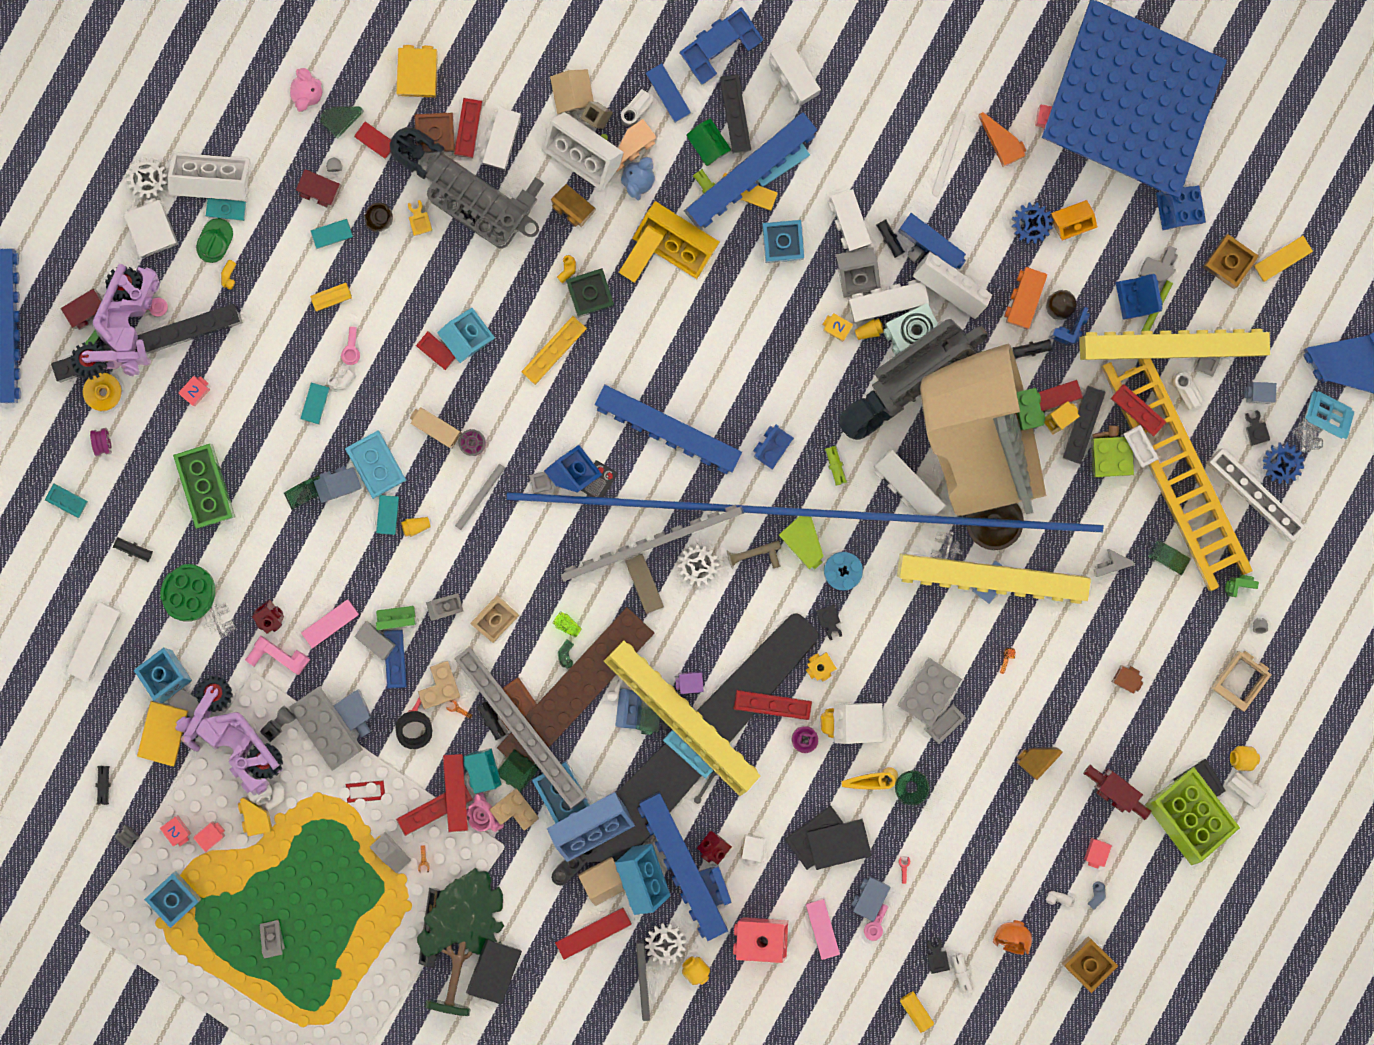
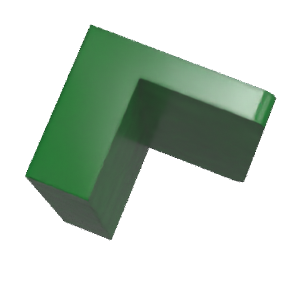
(708, 142)

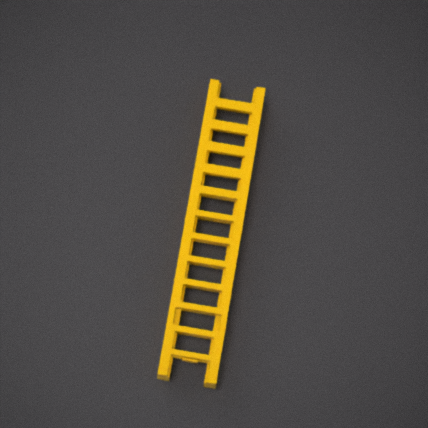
(1197, 470)

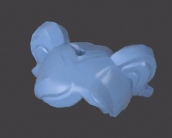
(641, 178)

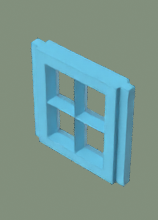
(1315, 408)

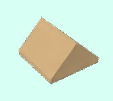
(571, 90)
(495, 619)
(601, 881)

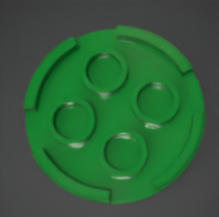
(188, 592)

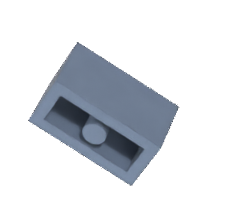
(1260, 392)
(338, 484)
(870, 898)

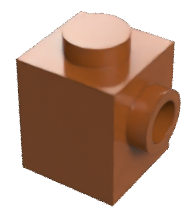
(1128, 679)

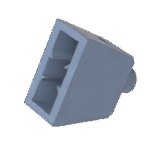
(354, 712)

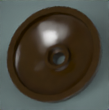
(996, 537)

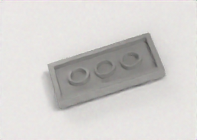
(325, 728)

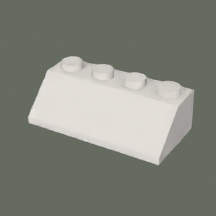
(582, 150)
(208, 176)
(908, 485)

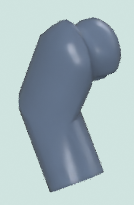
(1099, 895)

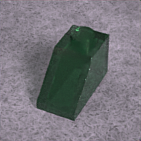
(339, 119)
(302, 493)
(1169, 557)

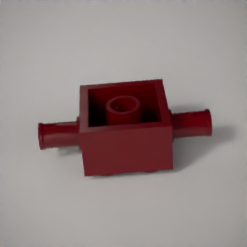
(1122, 794)

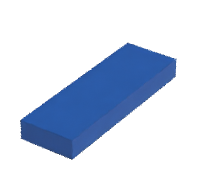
(668, 93)
(396, 660)

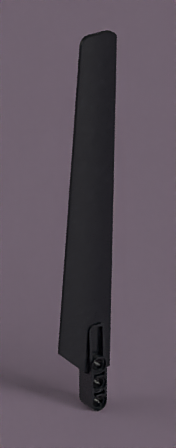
(668, 771)

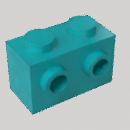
(482, 770)

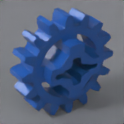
(1024, 217)
(1290, 462)

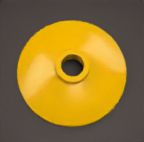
(92, 390)

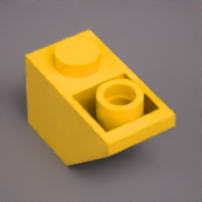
(255, 818)

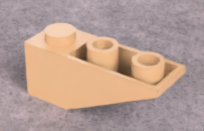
(635, 140)

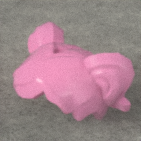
(301, 90)
(479, 822)

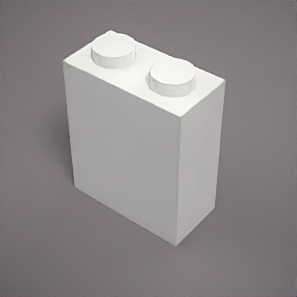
(150, 228)
(858, 723)

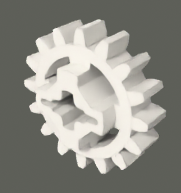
(142, 184)
(702, 553)
(666, 951)

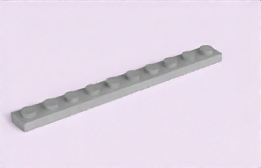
(643, 545)
(520, 728)

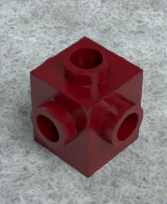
(268, 617)
(713, 848)

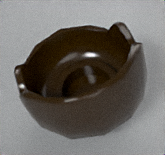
(378, 217)
(1061, 304)

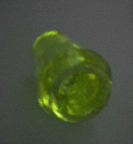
(566, 624)

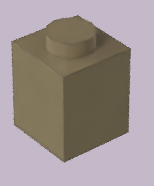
(596, 114)

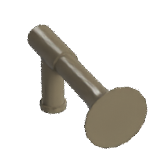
(768, 548)

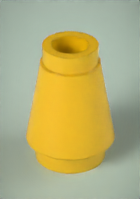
(870, 329)
(415, 525)

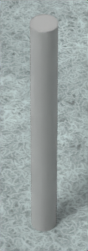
(480, 496)

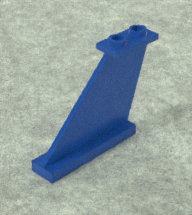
(1344, 362)

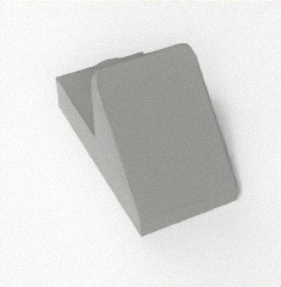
(1117, 563)
(444, 606)
(271, 939)

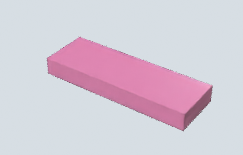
(330, 623)
(822, 929)

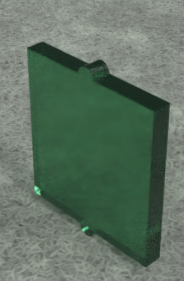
(517, 770)

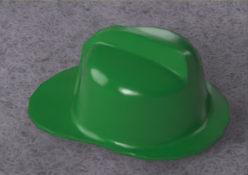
(214, 240)

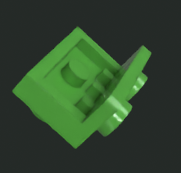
(1030, 410)
(1243, 581)

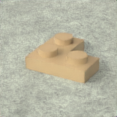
(443, 690)
(515, 806)

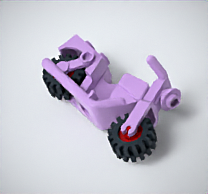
(123, 299)
(230, 731)

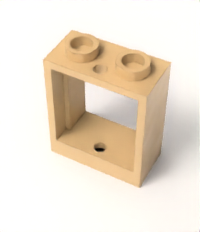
(435, 427)
(1248, 659)

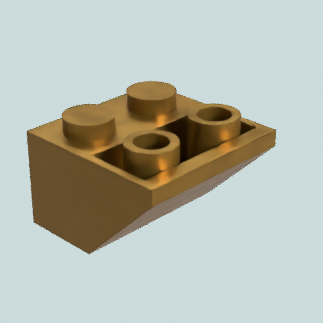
(573, 205)

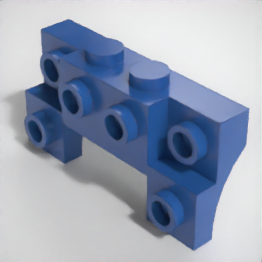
(716, 40)

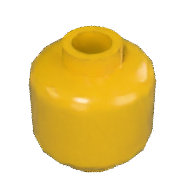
(827, 722)
(1244, 758)
(695, 970)

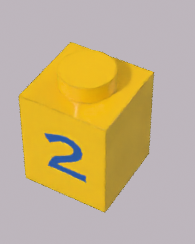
(837, 326)

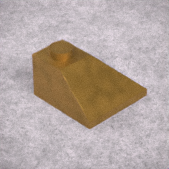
(1038, 760)

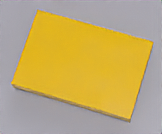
(159, 737)

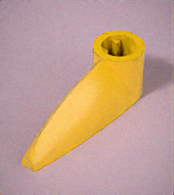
(873, 781)

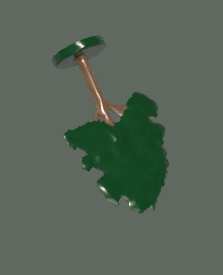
(464, 917)

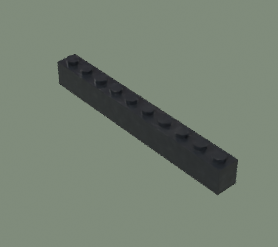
(168, 335)

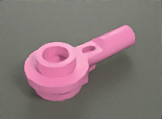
(158, 307)
(350, 354)
(874, 930)

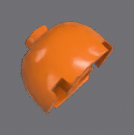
(1014, 937)

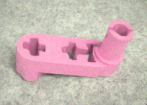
(295, 662)

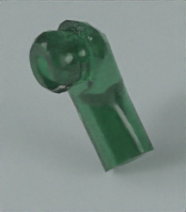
(563, 654)

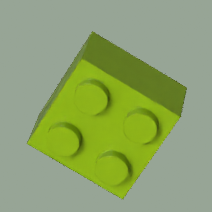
(1111, 457)

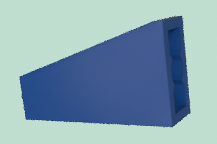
(931, 241)

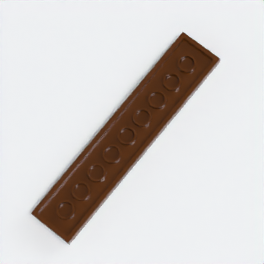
(580, 683)

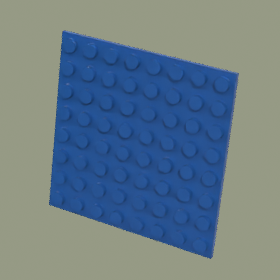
(1134, 98)

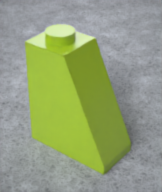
(803, 541)

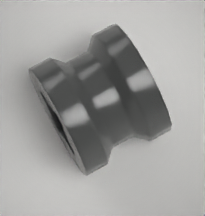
(127, 836)

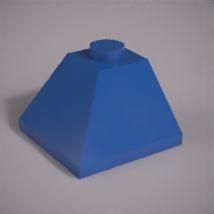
(573, 470)

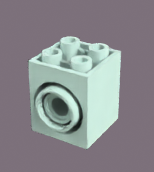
(900, 328)

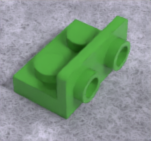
(395, 617)

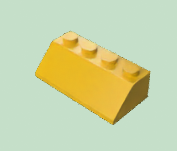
(683, 242)

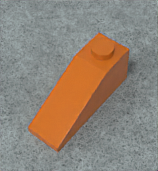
(1004, 143)

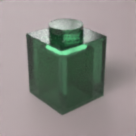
(647, 720)

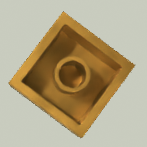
(1230, 261)
(1089, 964)

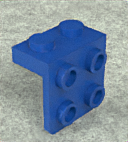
(1139, 296)

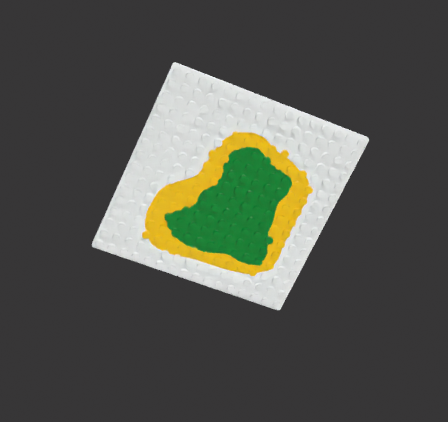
(339, 907)

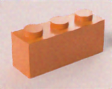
(1025, 298)

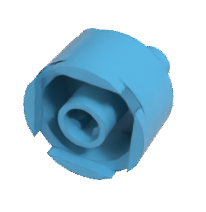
(852, 565)

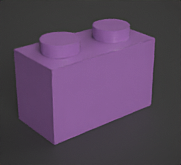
(689, 682)

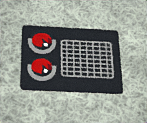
(601, 485)

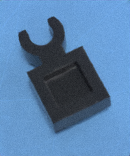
(1257, 431)
(829, 618)
(937, 959)

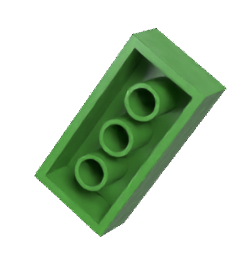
(204, 486)

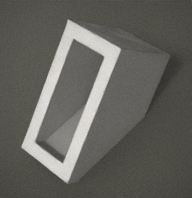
(390, 853)

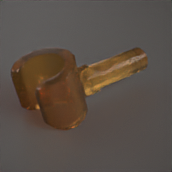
(1009, 653)
(458, 709)
(423, 859)

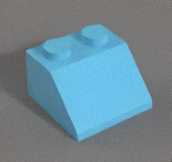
(465, 335)

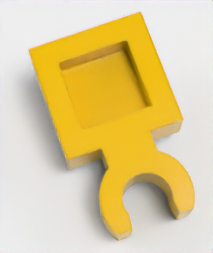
(420, 221)

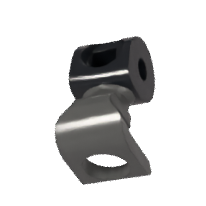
(273, 728)

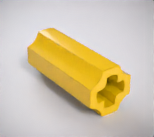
(331, 297)
(916, 1012)

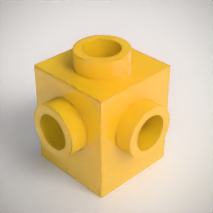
(828, 666)

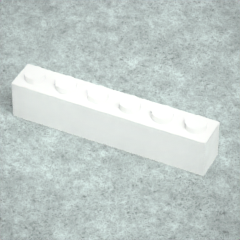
(1256, 495)

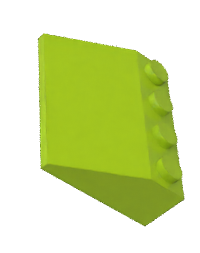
(1192, 816)

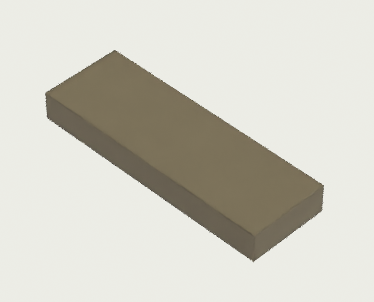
(644, 583)

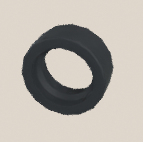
(413, 743)

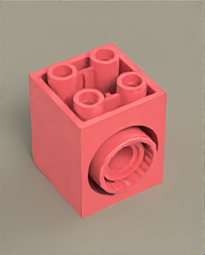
(749, 943)

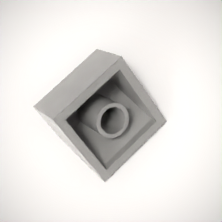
(858, 271)

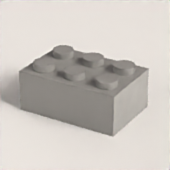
(929, 692)

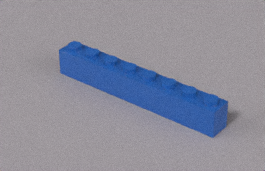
(750, 170)
(8, 327)
(665, 427)
(683, 866)

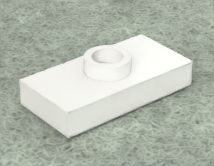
(1141, 446)

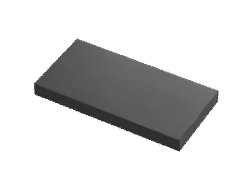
(643, 983)

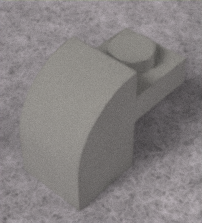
(1160, 269)

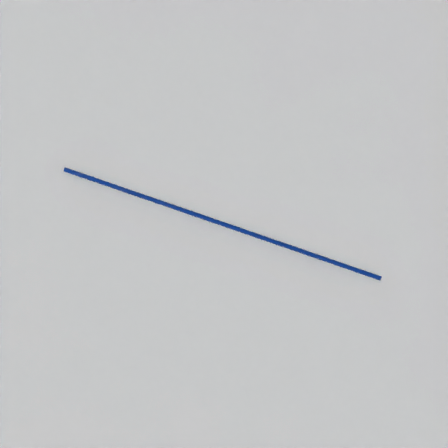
(807, 512)

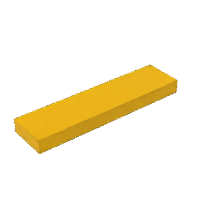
(554, 350)

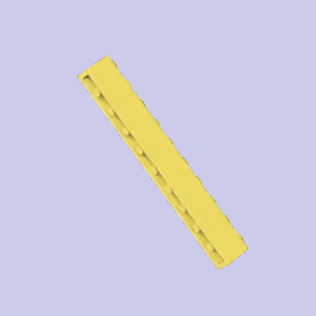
(1174, 345)
(993, 577)
(682, 718)

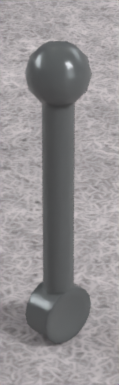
(697, 799)

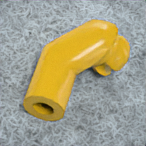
(569, 268)
(226, 282)

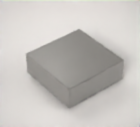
(1207, 365)
(540, 482)

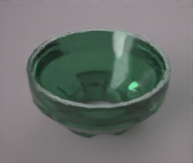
(922, 787)

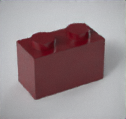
(319, 188)
(82, 309)

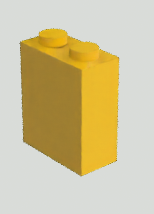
(417, 71)

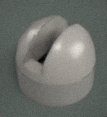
(334, 165)
(916, 255)
(1260, 626)

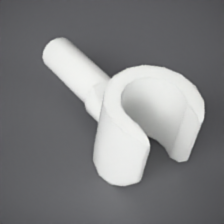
(613, 696)

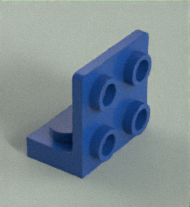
(1182, 211)
(1062, 334)
(773, 447)
(716, 885)

